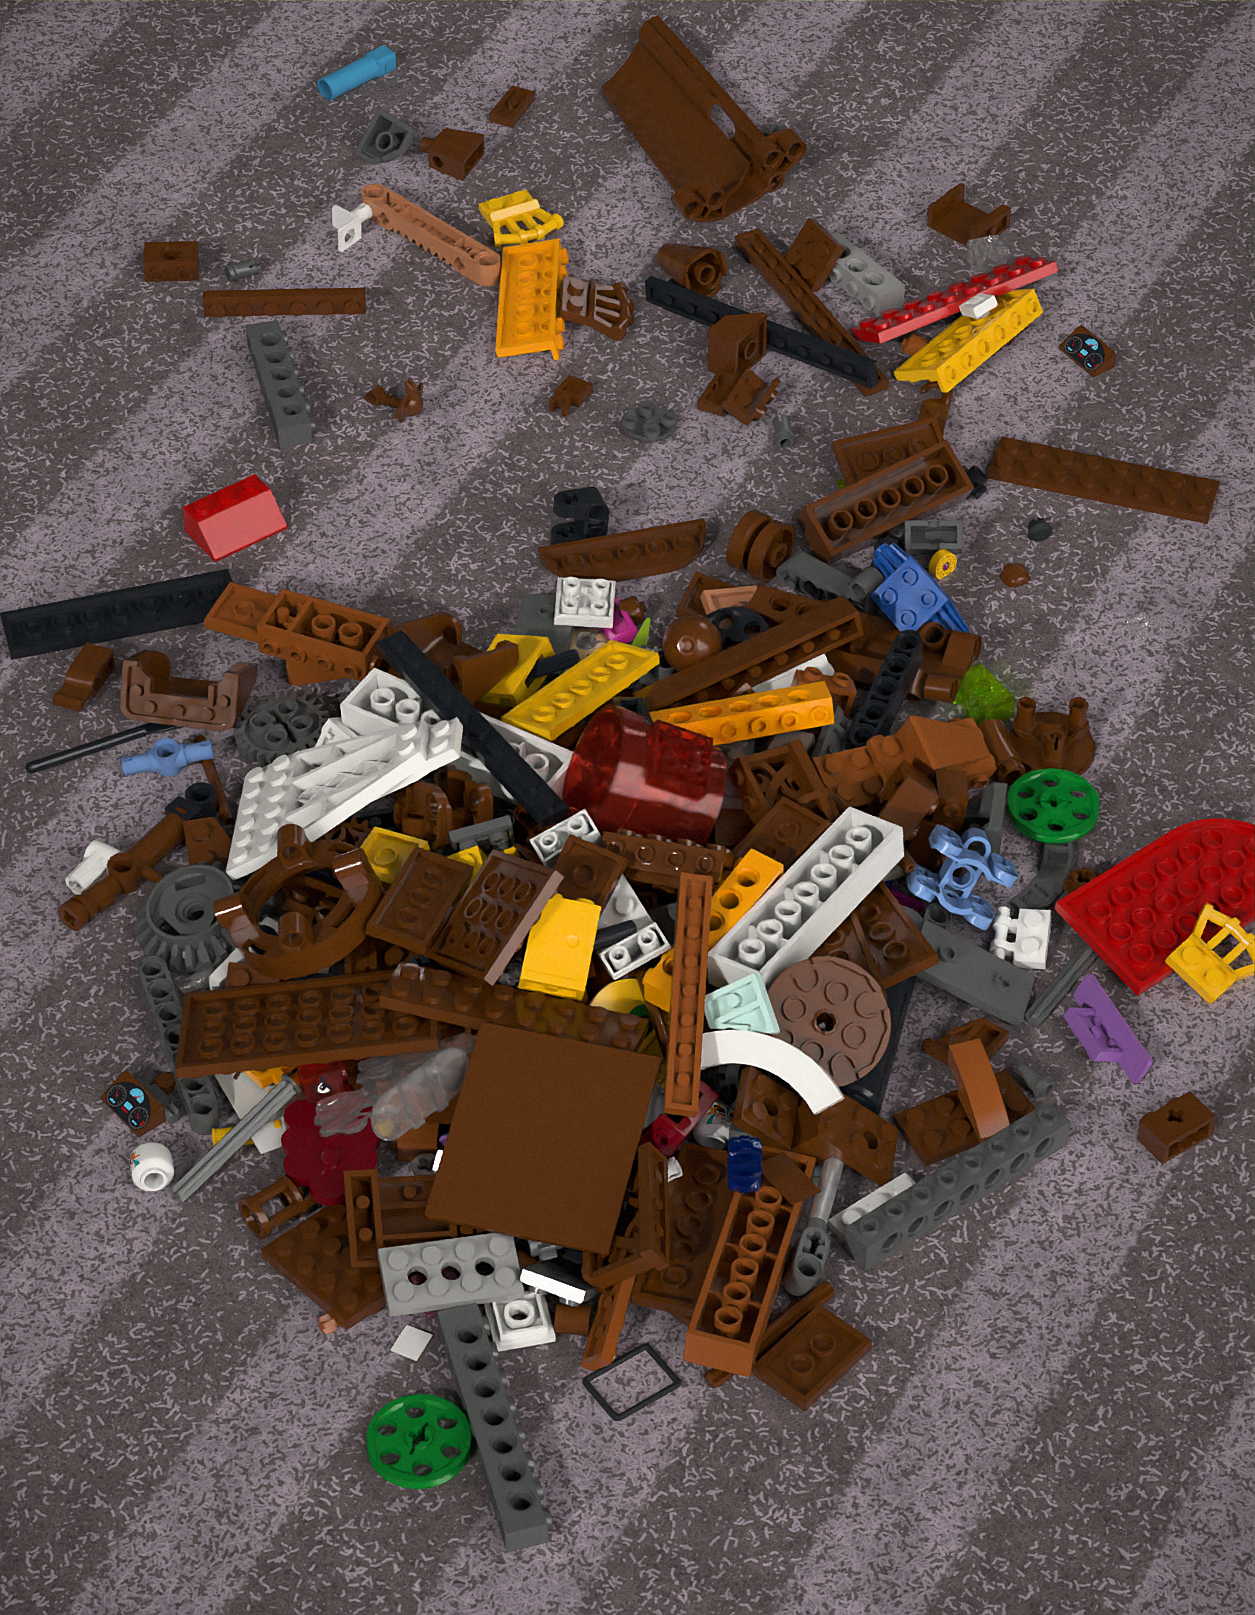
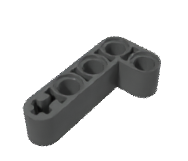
(825, 582)

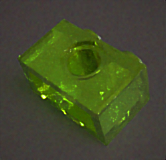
(984, 696)

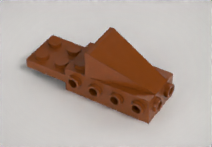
(311, 634)
(923, 742)

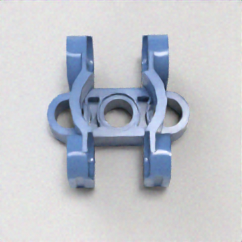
(936, 886)

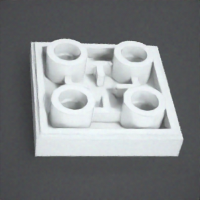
(584, 602)

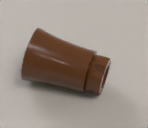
(1006, 758)

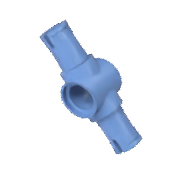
(167, 757)

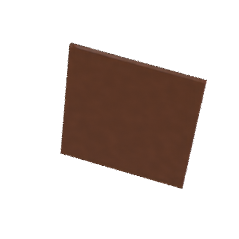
(543, 1138)

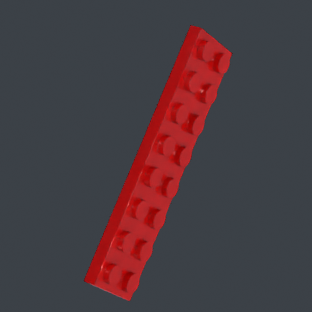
(943, 304)

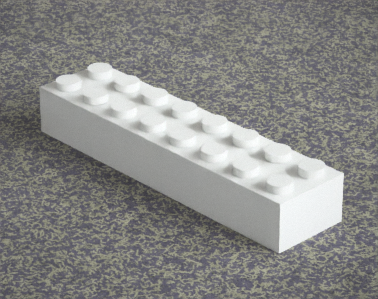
(390, 702)
(808, 899)

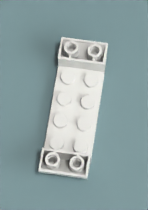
(622, 906)

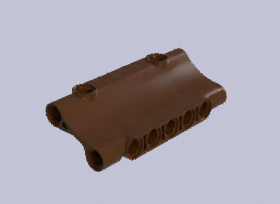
(940, 672)

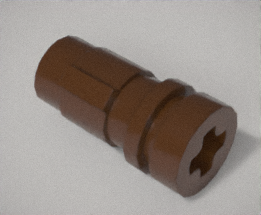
(94, 899)

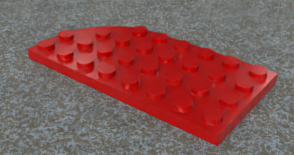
(1154, 897)

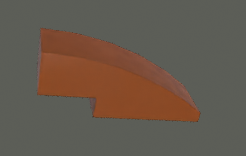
(977, 1088)

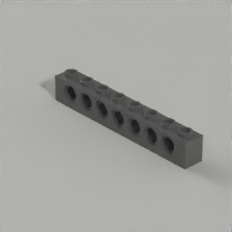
(956, 1186)
(476, 1376)

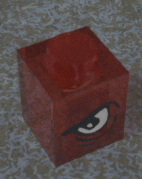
(322, 1080)

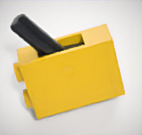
(534, 664)
(563, 944)

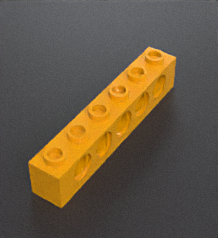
(755, 713)
(754, 871)

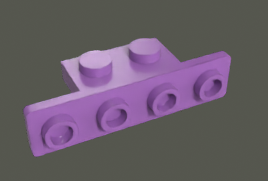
(1105, 1031)

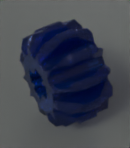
(744, 1164)

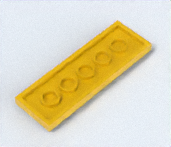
(581, 689)

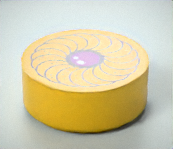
(942, 563)

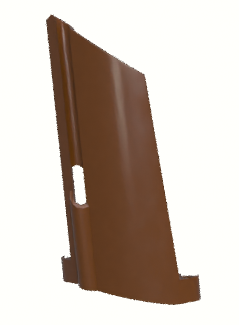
(667, 107)

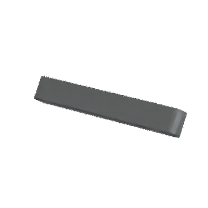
(166, 1015)

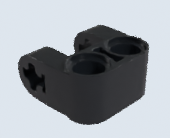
(588, 511)

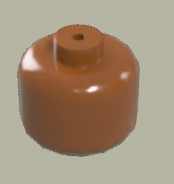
(913, 344)

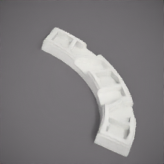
(774, 1056)

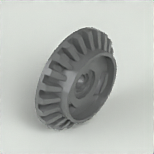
(174, 901)

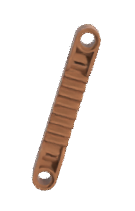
(454, 246)

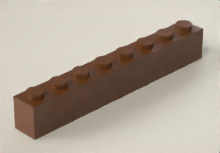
(758, 657)

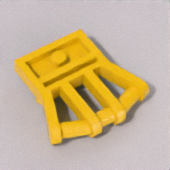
(516, 208)
(1202, 966)

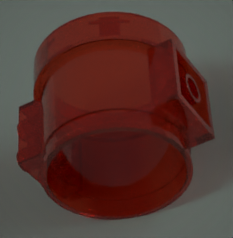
(645, 777)

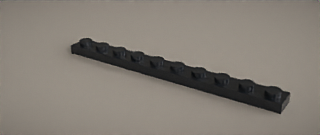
(779, 337)
(477, 732)

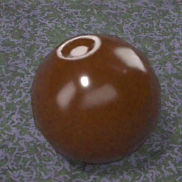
(690, 641)

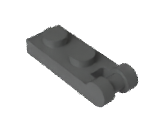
(834, 736)

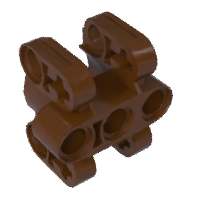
(441, 807)

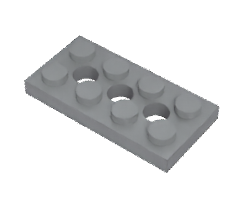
(438, 1292)

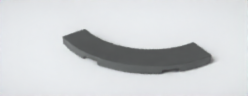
(1047, 885)

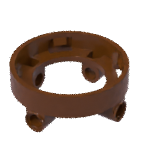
(299, 946)

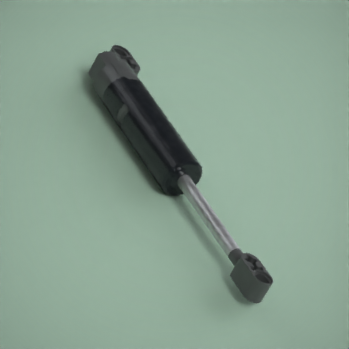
(803, 1267)

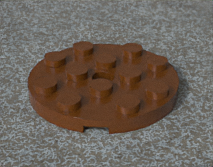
(853, 1002)

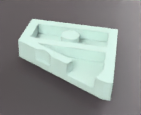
(742, 1007)

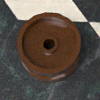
(759, 545)

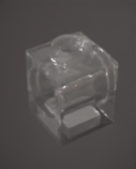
(986, 253)

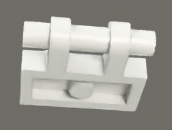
(1031, 933)

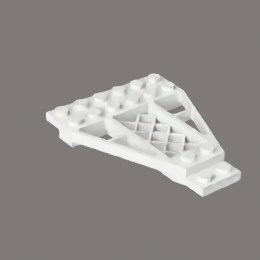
(322, 798)

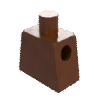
(454, 152)

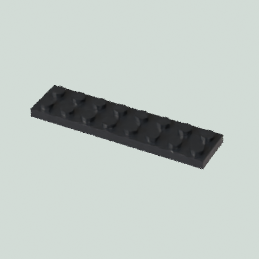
(112, 614)

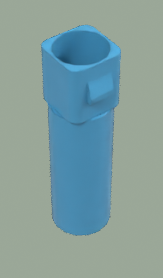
(371, 66)

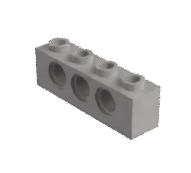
(866, 279)

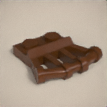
(593, 306)

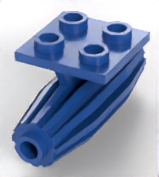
(911, 594)

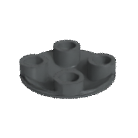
(649, 422)

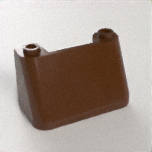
(465, 666)
(157, 697)

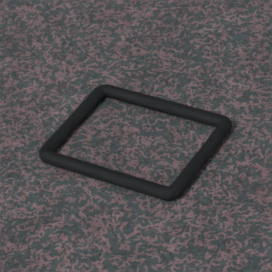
(586, 1382)

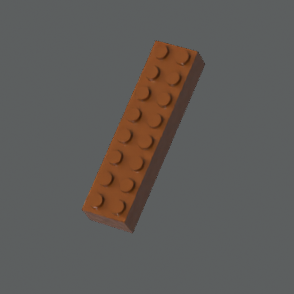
(745, 1275)

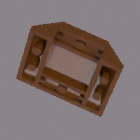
(390, 1214)

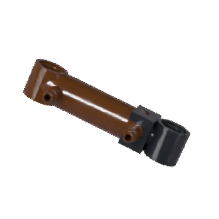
(165, 836)

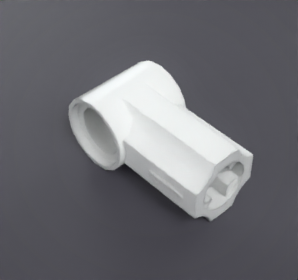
(92, 867)

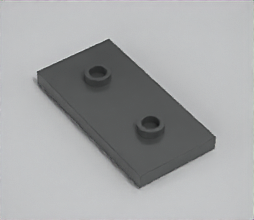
(537, 619)
(977, 975)

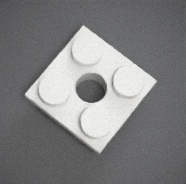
(520, 1333)

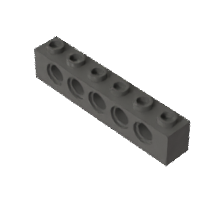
(280, 384)

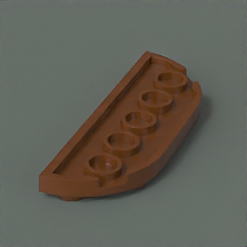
(627, 553)

